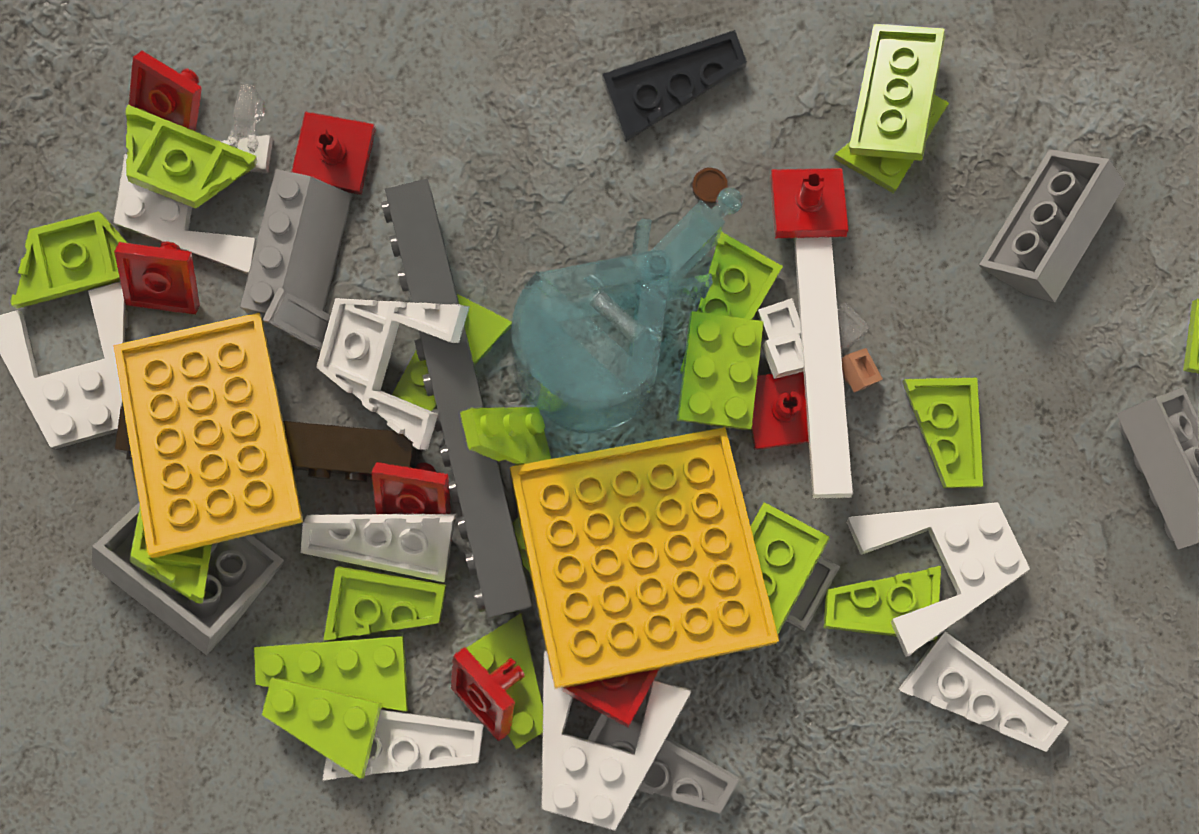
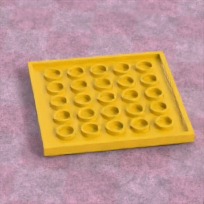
(641, 557)

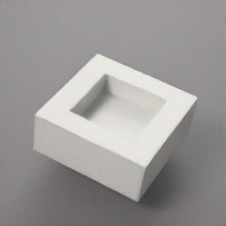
(779, 319)
(784, 355)

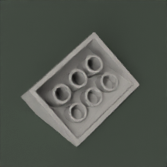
(234, 580)

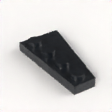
(664, 83)

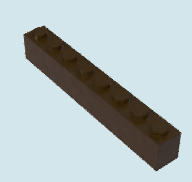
(327, 448)

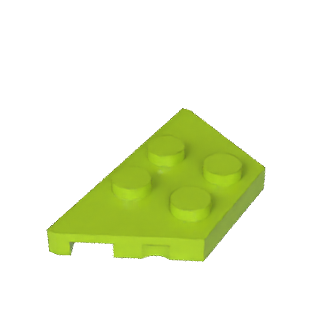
(179, 160)
(67, 259)
(181, 570)

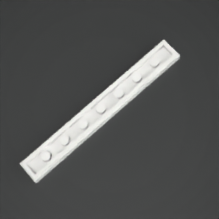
(822, 369)

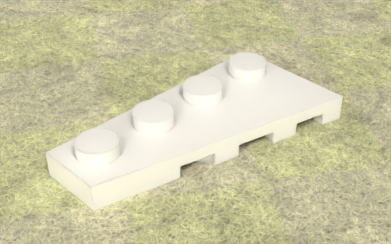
(390, 542)
(970, 686)
(417, 742)

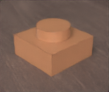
(860, 370)

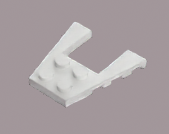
(169, 220)
(360, 347)
(77, 400)
(975, 552)
(592, 778)

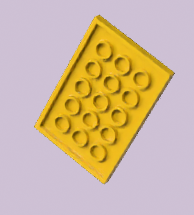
(206, 435)

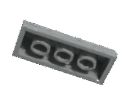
(1053, 223)
(297, 241)
(1167, 453)

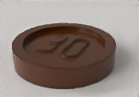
(708, 184)

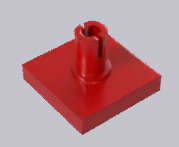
(165, 91)
(334, 151)
(808, 203)
(157, 277)
(779, 412)
(410, 489)
(486, 692)
(615, 696)

